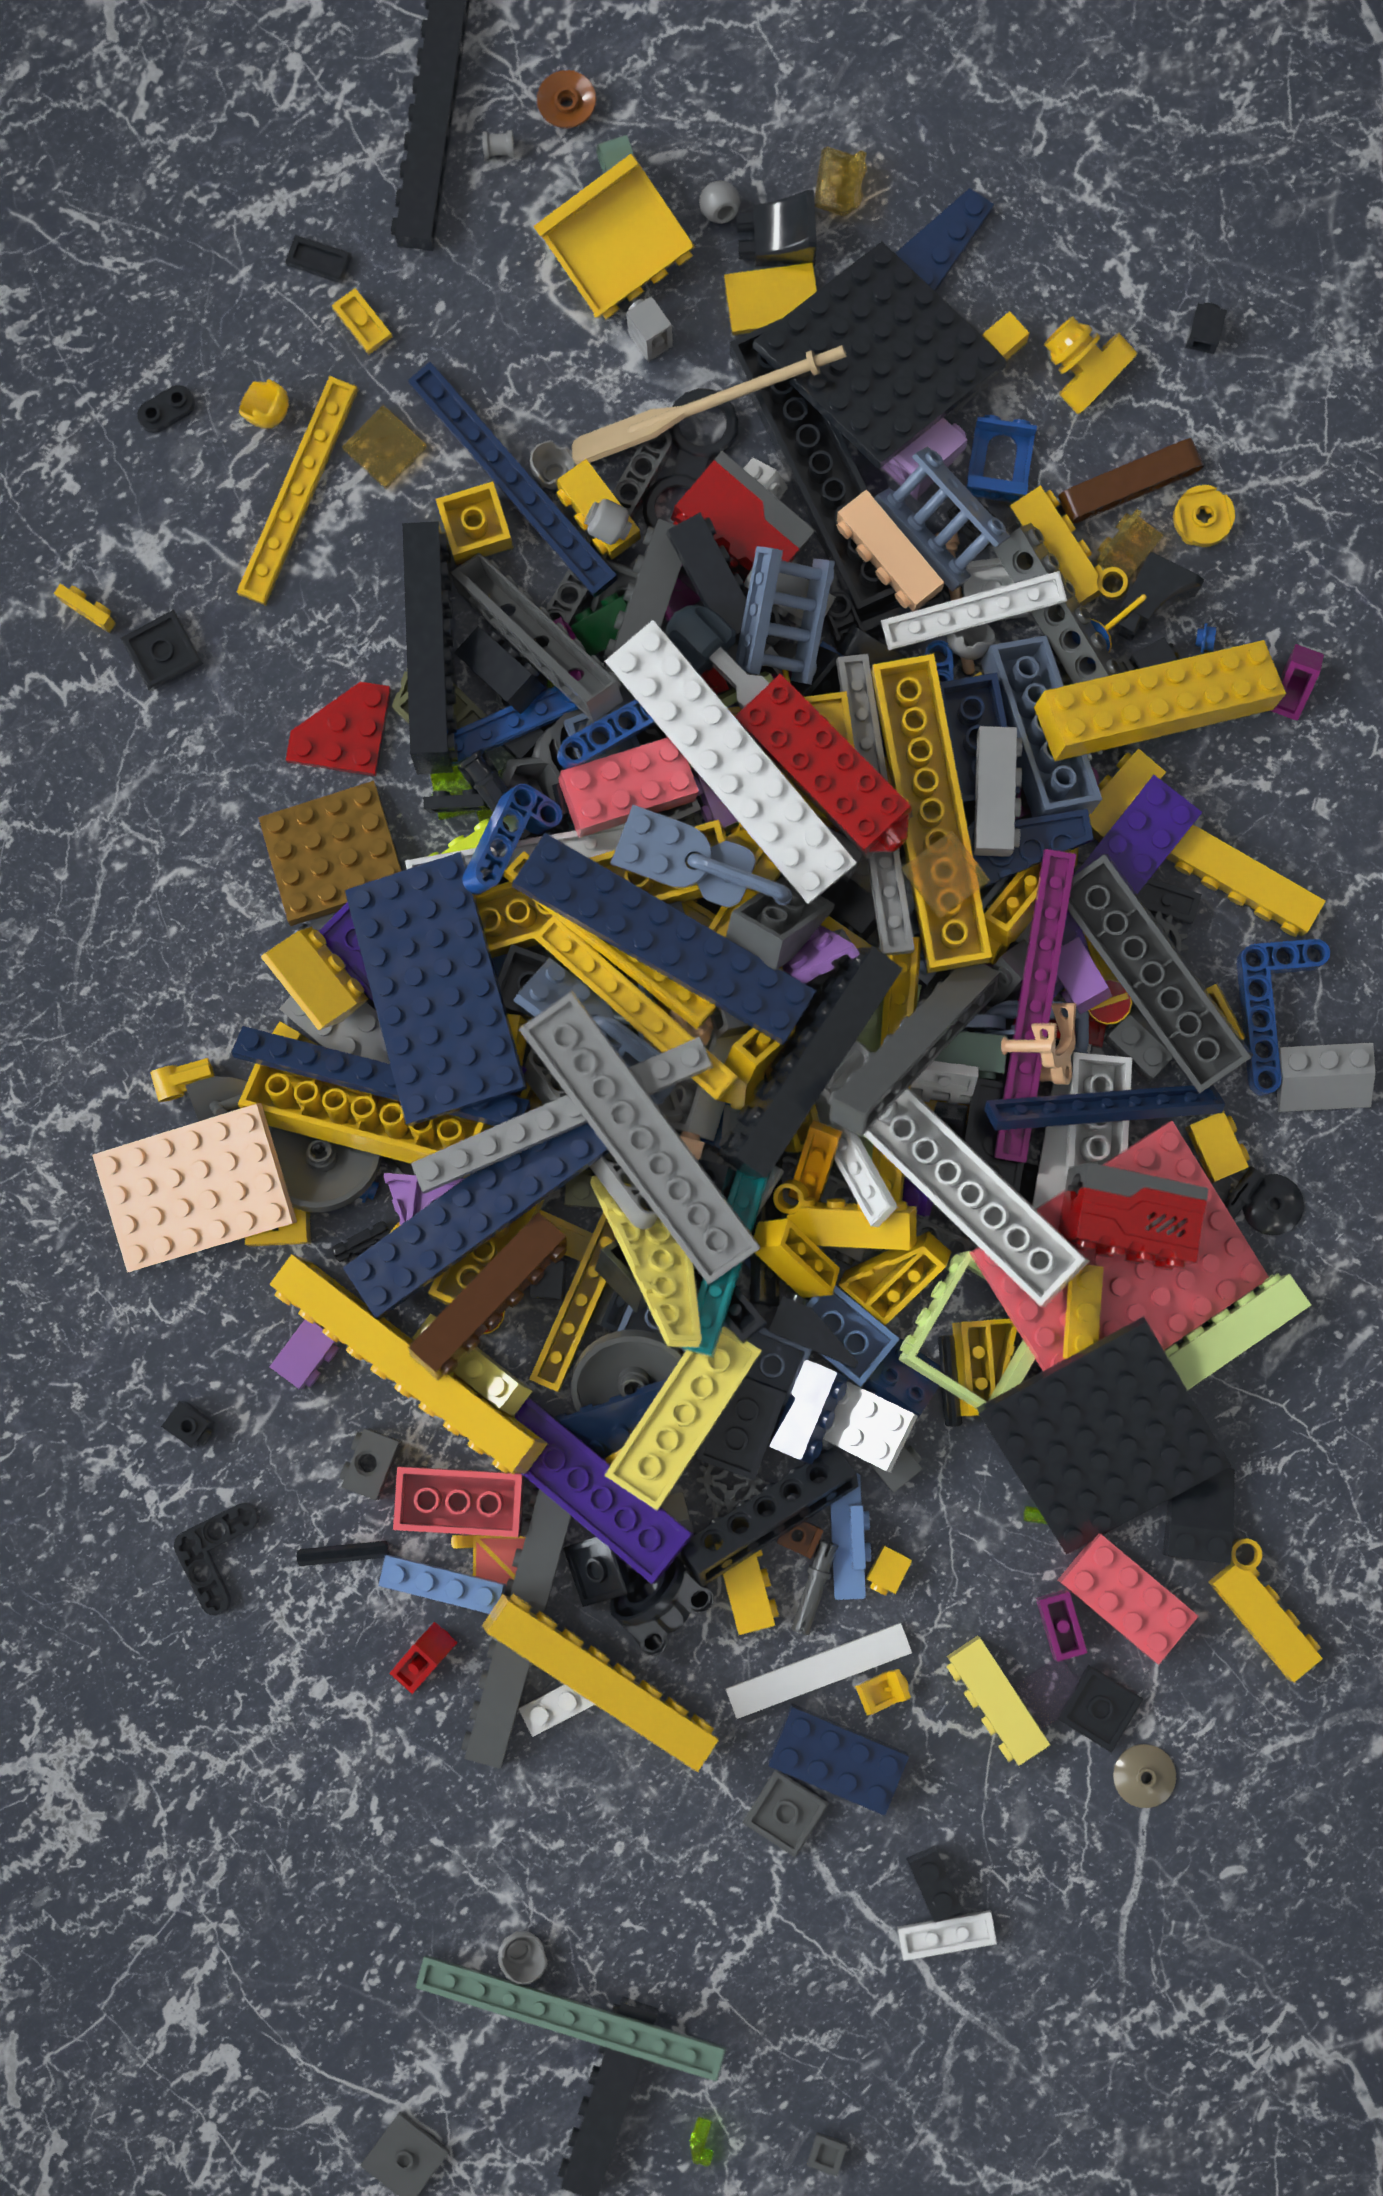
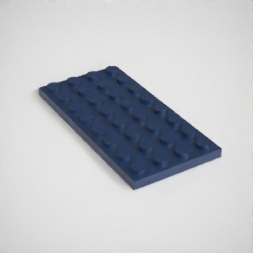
(435, 990)

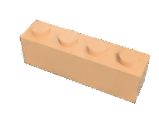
(889, 551)

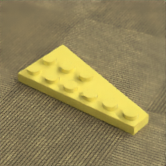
(660, 1270)

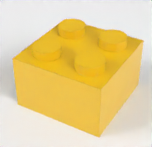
(474, 522)

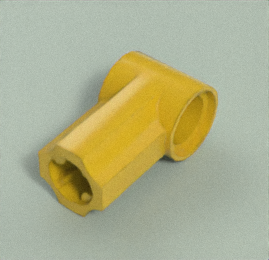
(171, 1080)

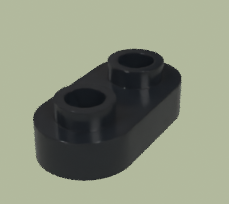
(167, 411)

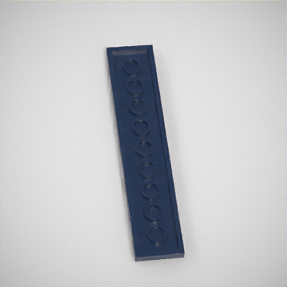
(663, 938)
(468, 1218)

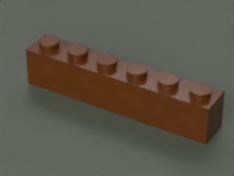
(488, 1296)

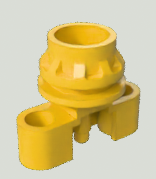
(1092, 366)

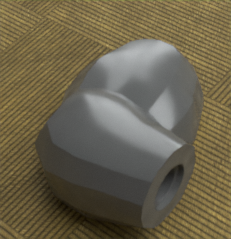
(543, 767)

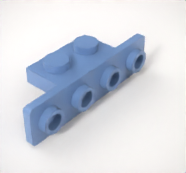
(847, 1531)

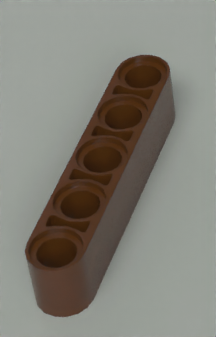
(1131, 481)

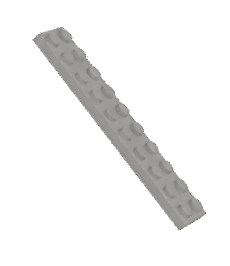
(639, 1137)

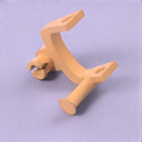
(1055, 1062)

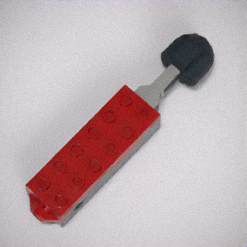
(799, 739)

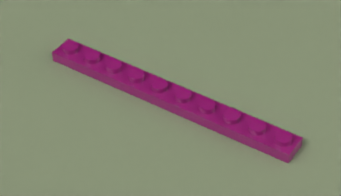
(1037, 990)

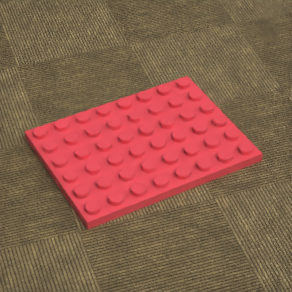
(1168, 1299)

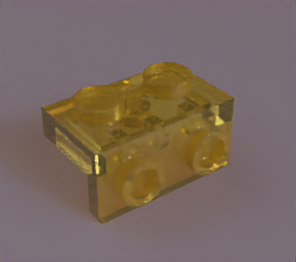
(840, 181)
(1129, 545)

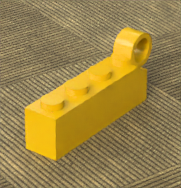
(1040, 510)
(1013, 910)
(844, 1224)
(1263, 1617)

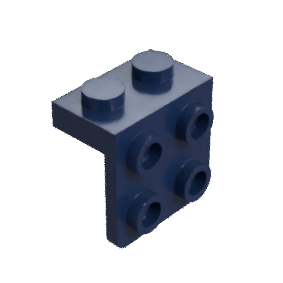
(901, 1383)

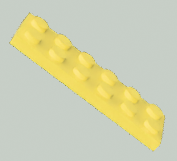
(681, 1419)

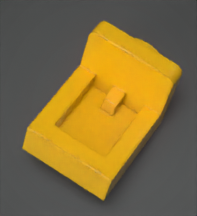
(883, 1691)

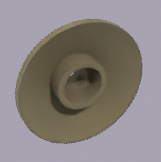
(1133, 1764)

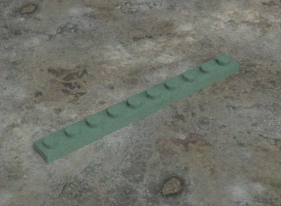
(571, 2018)

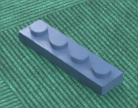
(440, 1584)

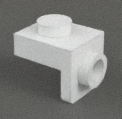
(767, 477)

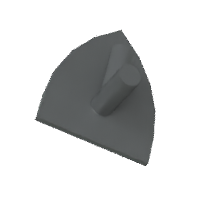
(215, 1095)

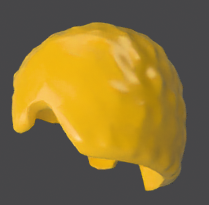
(264, 404)

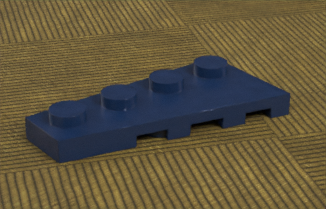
(945, 238)
(1052, 832)
(610, 1424)

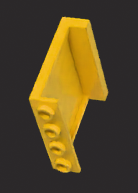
(615, 237)

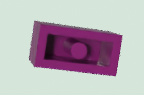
(1061, 1625)

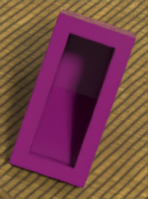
(1298, 680)

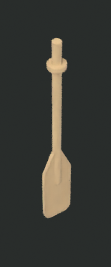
(656, 421)

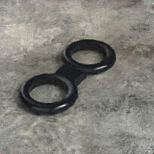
(691, 457)

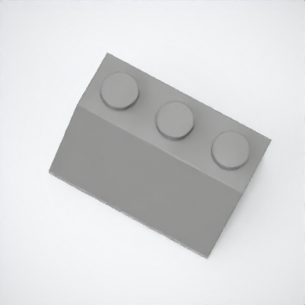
(1326, 1077)

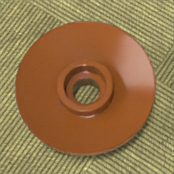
(561, 87)

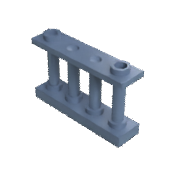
(933, 547)
(758, 609)

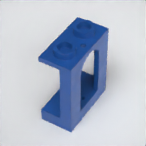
(997, 489)

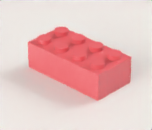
(644, 776)
(458, 1501)
(1128, 1598)

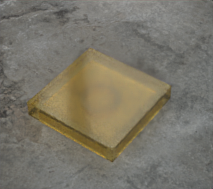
(384, 447)
(945, 874)

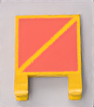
(491, 1555)

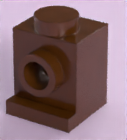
(809, 1542)

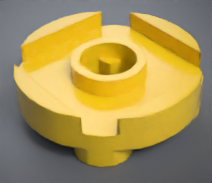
(1212, 501)

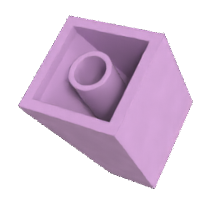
(943, 438)

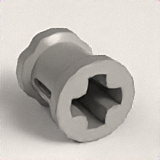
(498, 144)

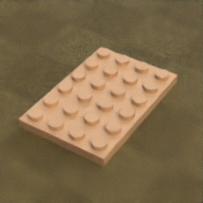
(194, 1187)

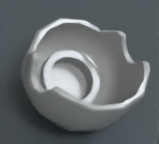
(549, 463)
(972, 642)
(522, 1957)

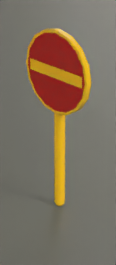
(1116, 1007)

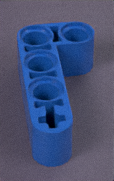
(504, 841)

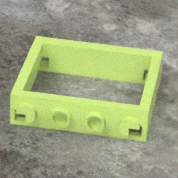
(1015, 1370)

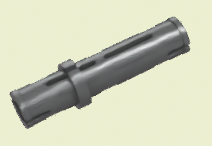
(814, 1587)

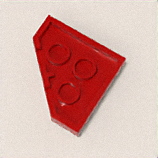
(344, 732)

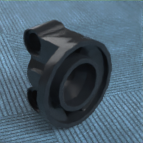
(660, 1606)

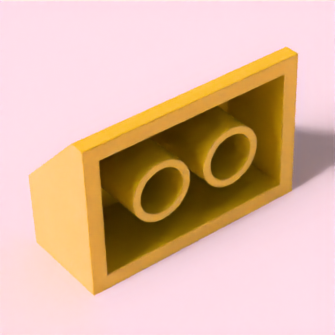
(315, 978)

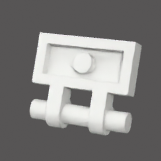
(946, 1083)

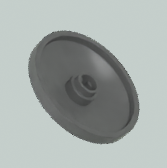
(322, 1173)
(621, 1365)

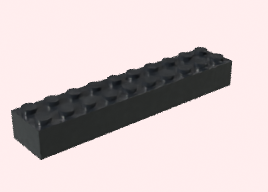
(818, 470)

